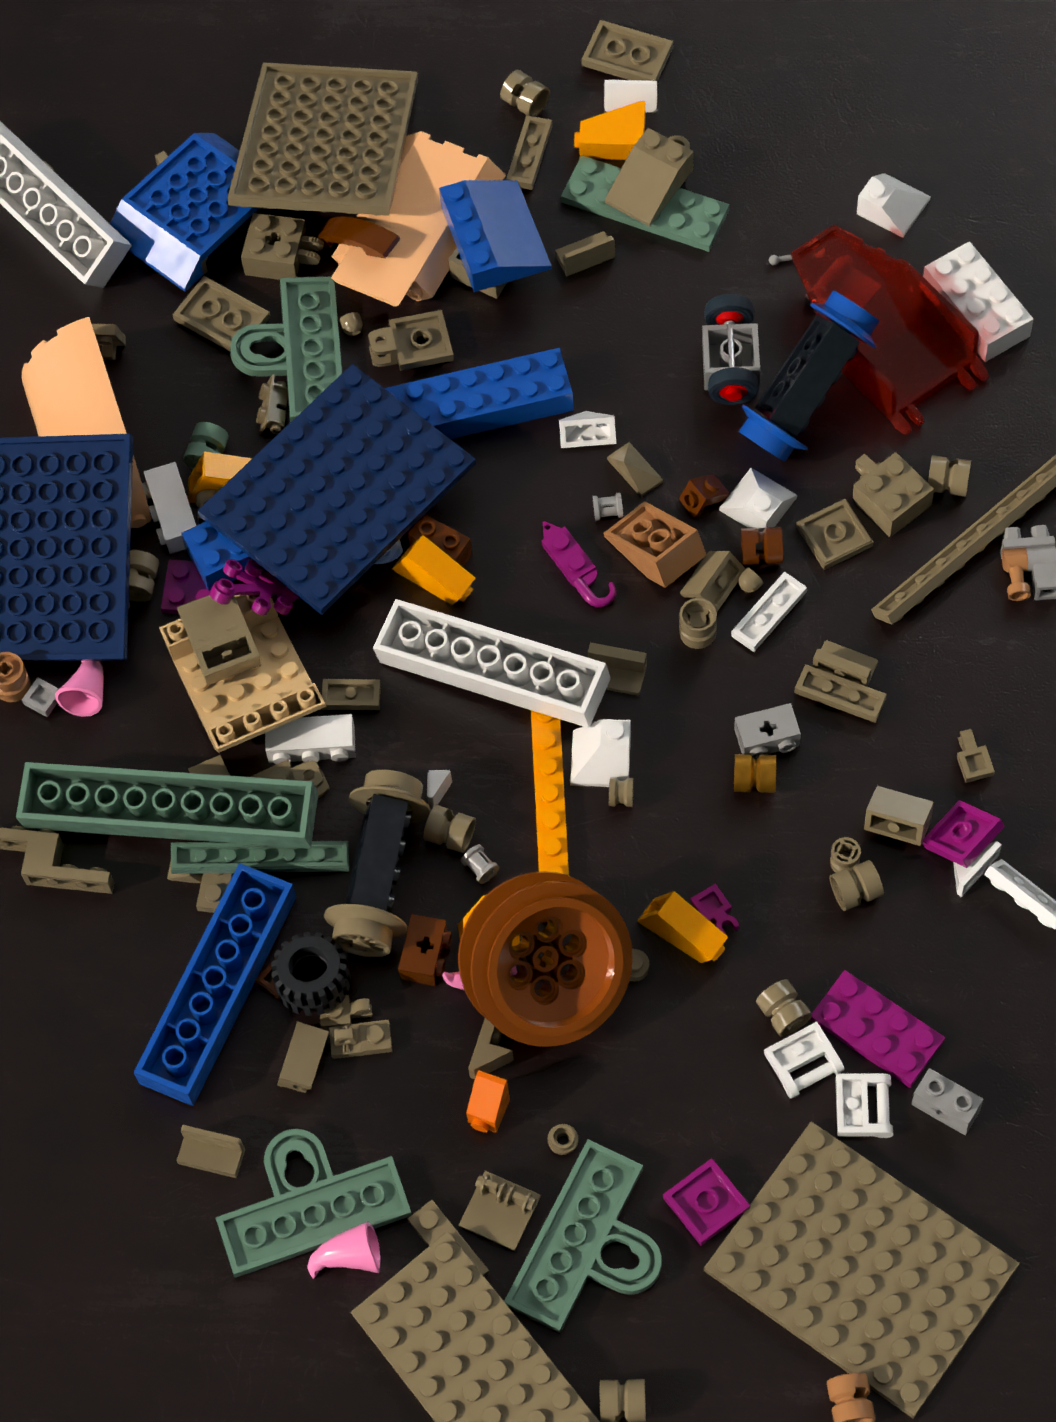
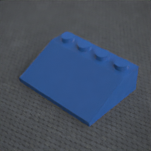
(493, 231)

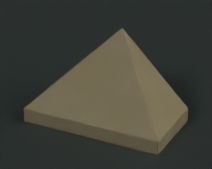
(635, 469)

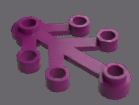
(225, 589)

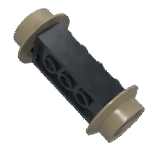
(365, 921)

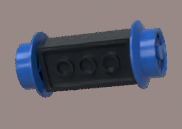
(808, 375)

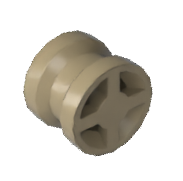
(621, 792)

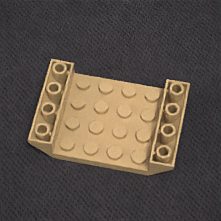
(256, 698)

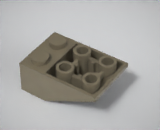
(219, 638)

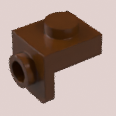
(703, 492)

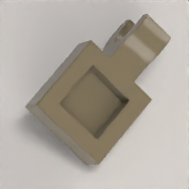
(973, 760)
(345, 1012)

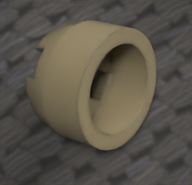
(351, 323)
(749, 581)

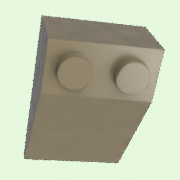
(650, 177)

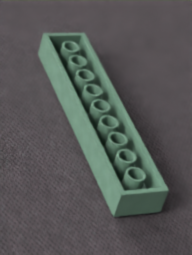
(168, 805)

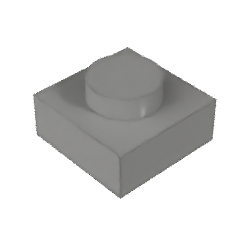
(41, 697)

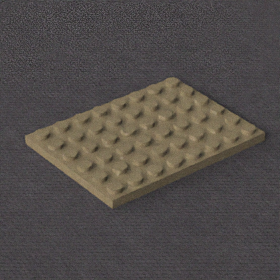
(324, 139)
(862, 1268)

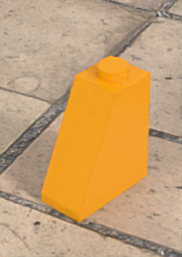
(611, 133)
(213, 472)
(435, 571)
(683, 927)

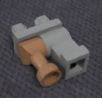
(1031, 555)

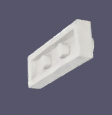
(769, 611)
(1023, 891)

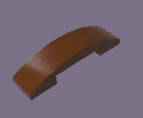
(356, 232)

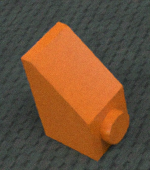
(487, 1102)

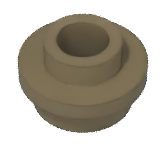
(562, 1130)

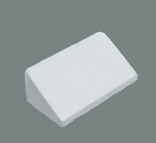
(626, 92)

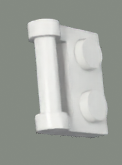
(798, 1051)
(853, 1105)

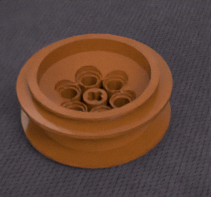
(568, 1003)

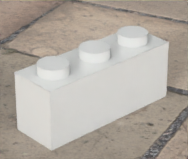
(169, 506)
(312, 739)

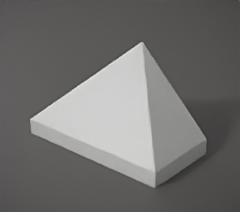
(587, 430)
(968, 876)

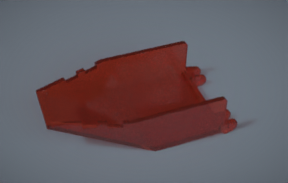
(919, 333)

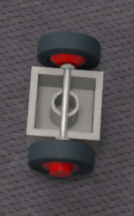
(730, 350)

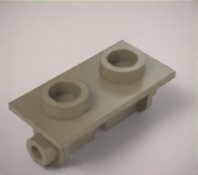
(269, 415)

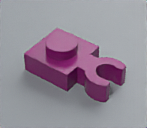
(714, 907)

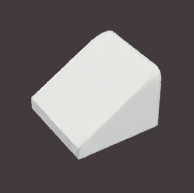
(437, 784)

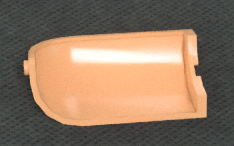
(75, 397)

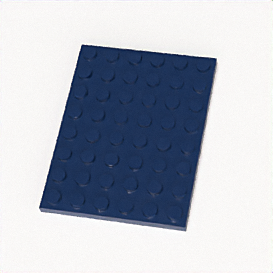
(337, 488)
(65, 546)

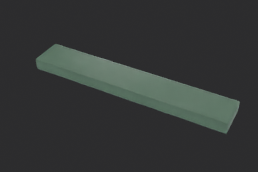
(225, 857)

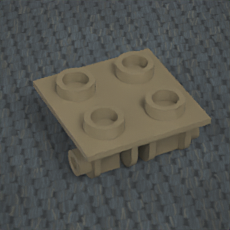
(499, 1210)

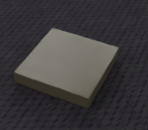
(834, 534)

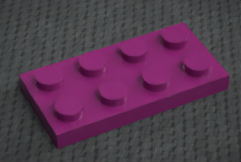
(877, 1028)

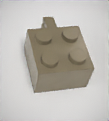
(891, 492)

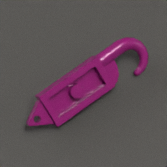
(574, 563)

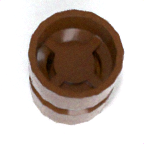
(772, 545)

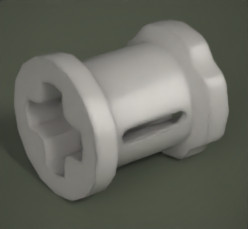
(615, 501)
(480, 864)

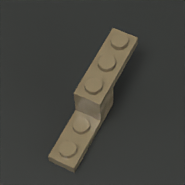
(43, 858)

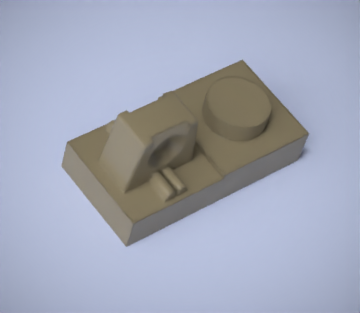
(109, 337)
(360, 1039)

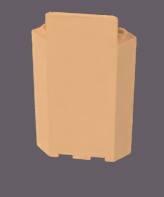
(416, 216)

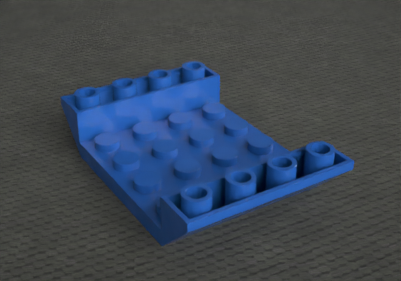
(183, 209)

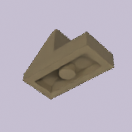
(486, 1055)

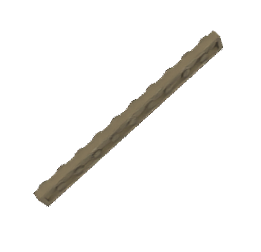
(967, 544)

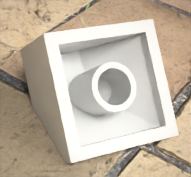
(891, 203)
(757, 501)
(601, 753)

